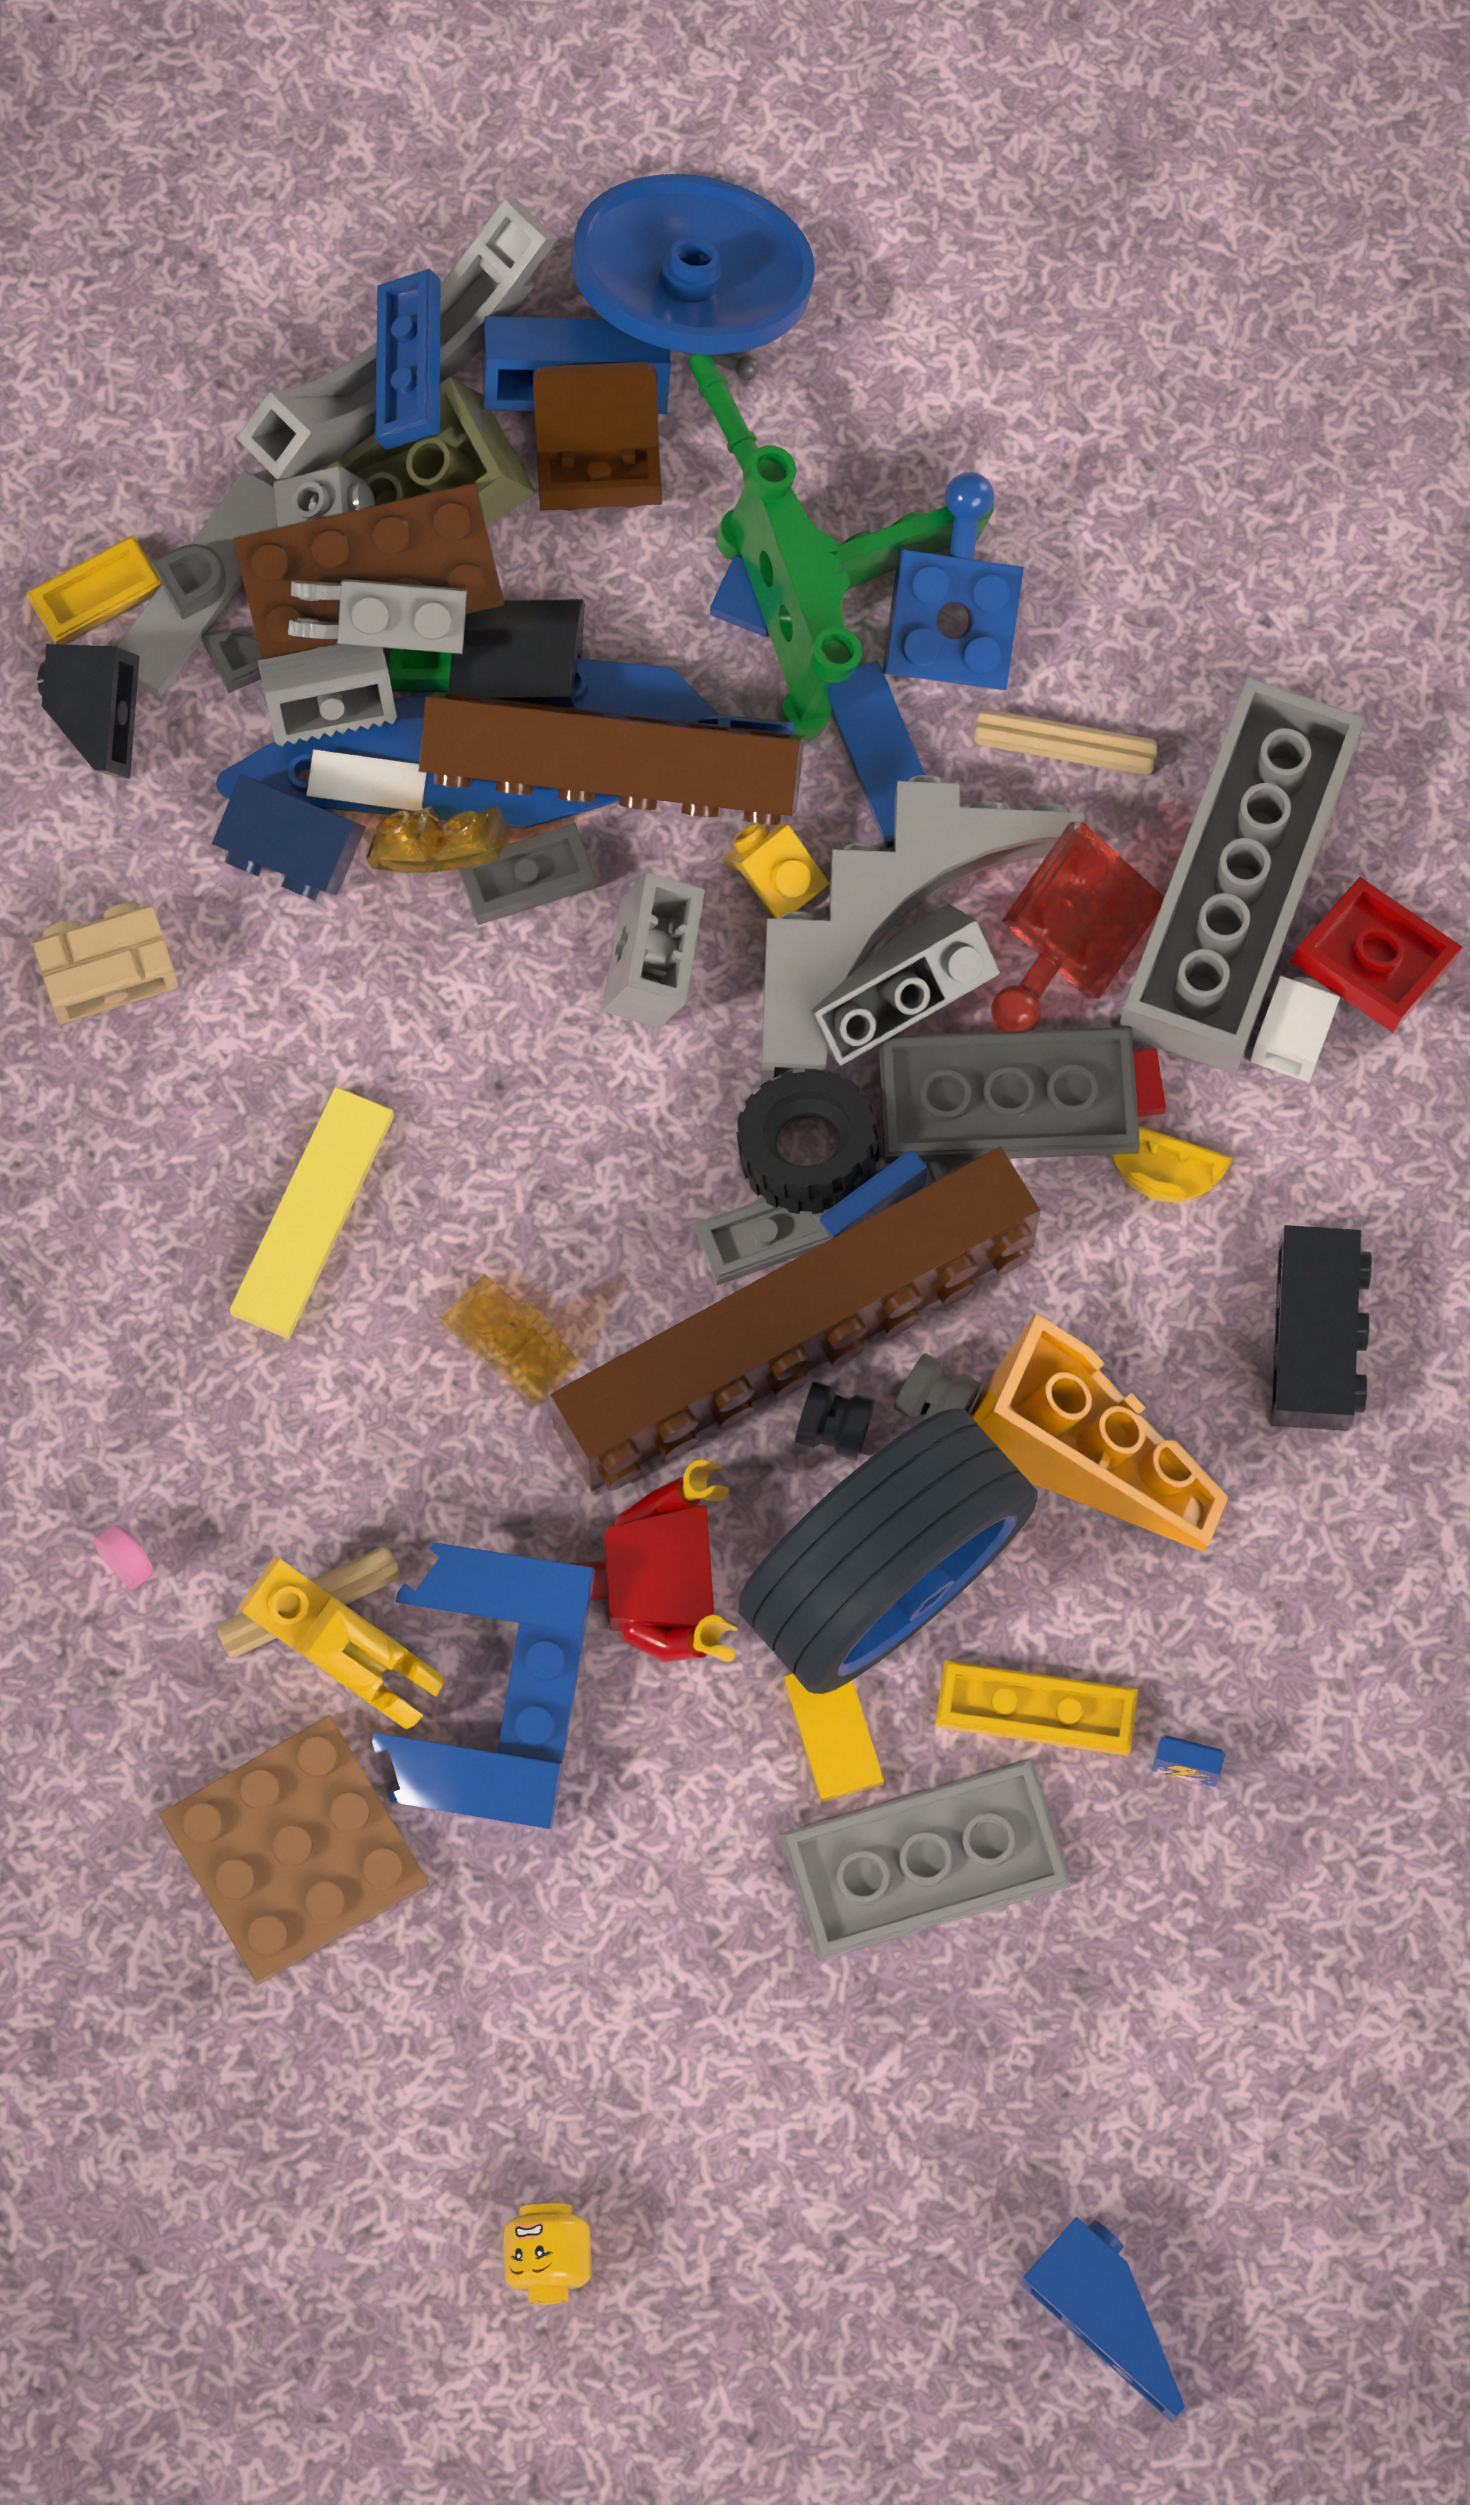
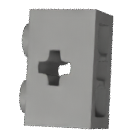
(653, 950)

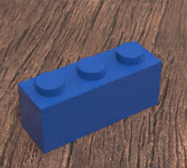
(522, 344)

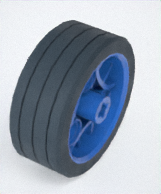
(887, 1550)

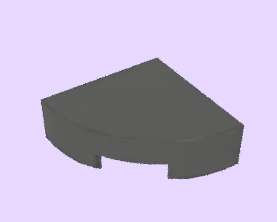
(234, 658)

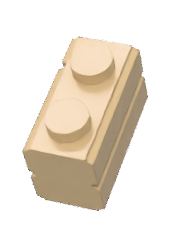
(104, 962)

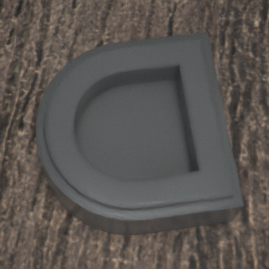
(191, 577)

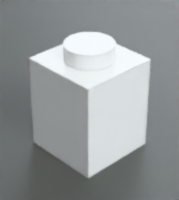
(1295, 1027)

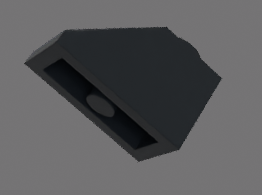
(93, 701)

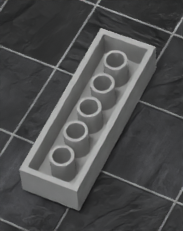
(1241, 875)

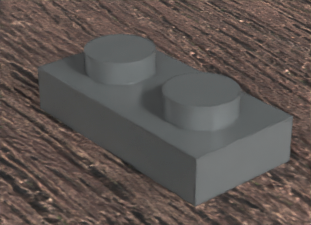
(529, 874)

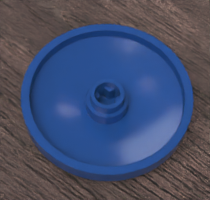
(692, 264)

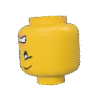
(547, 2252)

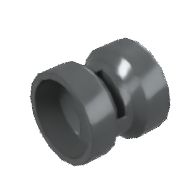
(933, 1390)

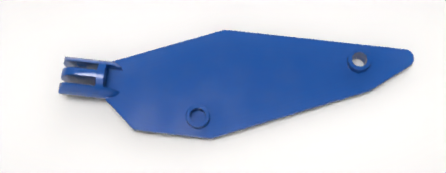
(599, 687)

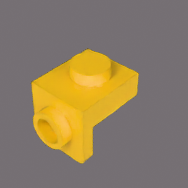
(775, 867)

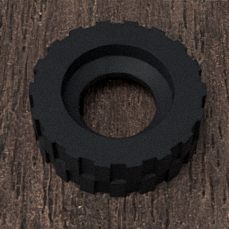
(799, 1097)

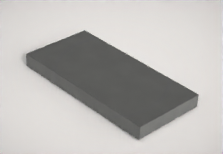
(1009, 1090)

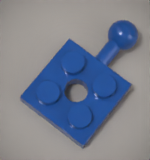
(982, 588)

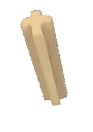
(1065, 742)
(343, 1583)

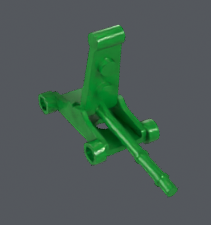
(797, 567)

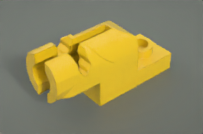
(336, 1639)

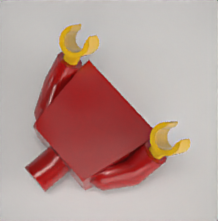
(662, 1573)

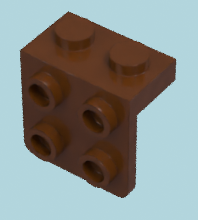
(597, 436)

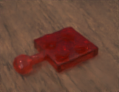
(1080, 917)

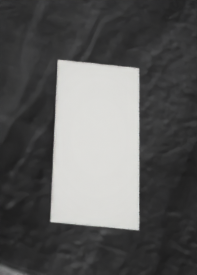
(366, 780)

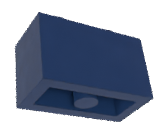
(287, 836)

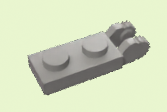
(386, 615)

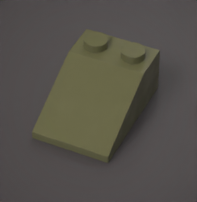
(464, 452)

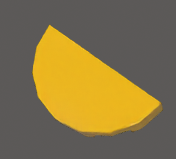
(1171, 1168)

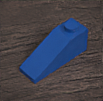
(1098, 2300)

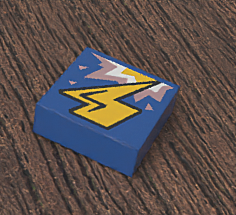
(1188, 1760)

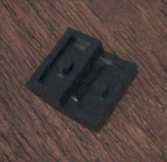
(521, 652)

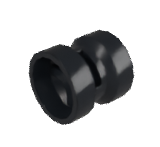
(834, 1420)

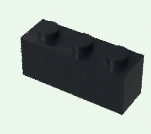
(1319, 1328)

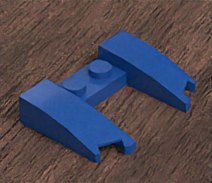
(552, 1613)

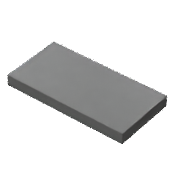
(925, 1860)

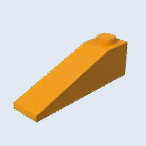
(1090, 1442)

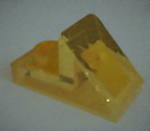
(510, 1339)

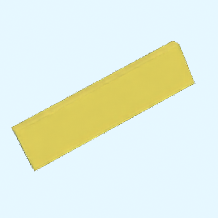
(312, 1212)

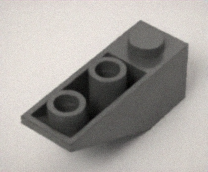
(905, 982)

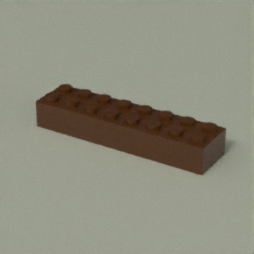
(795, 1321)

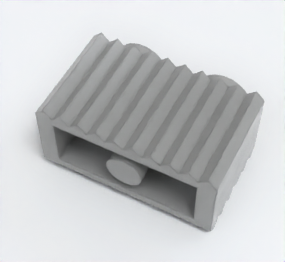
(326, 691)

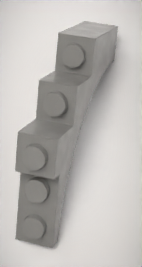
(873, 890)

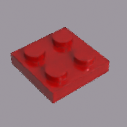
(1376, 954)

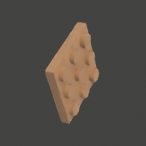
(293, 1849)

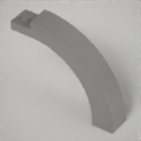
(330, 416)

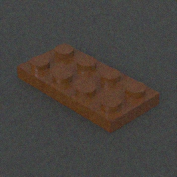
(409, 540)

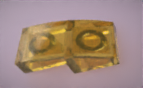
(424, 845)

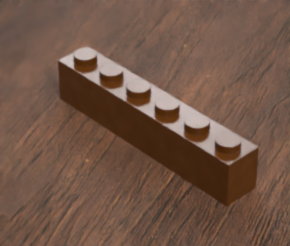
(611, 755)

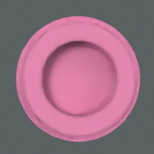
(123, 1556)

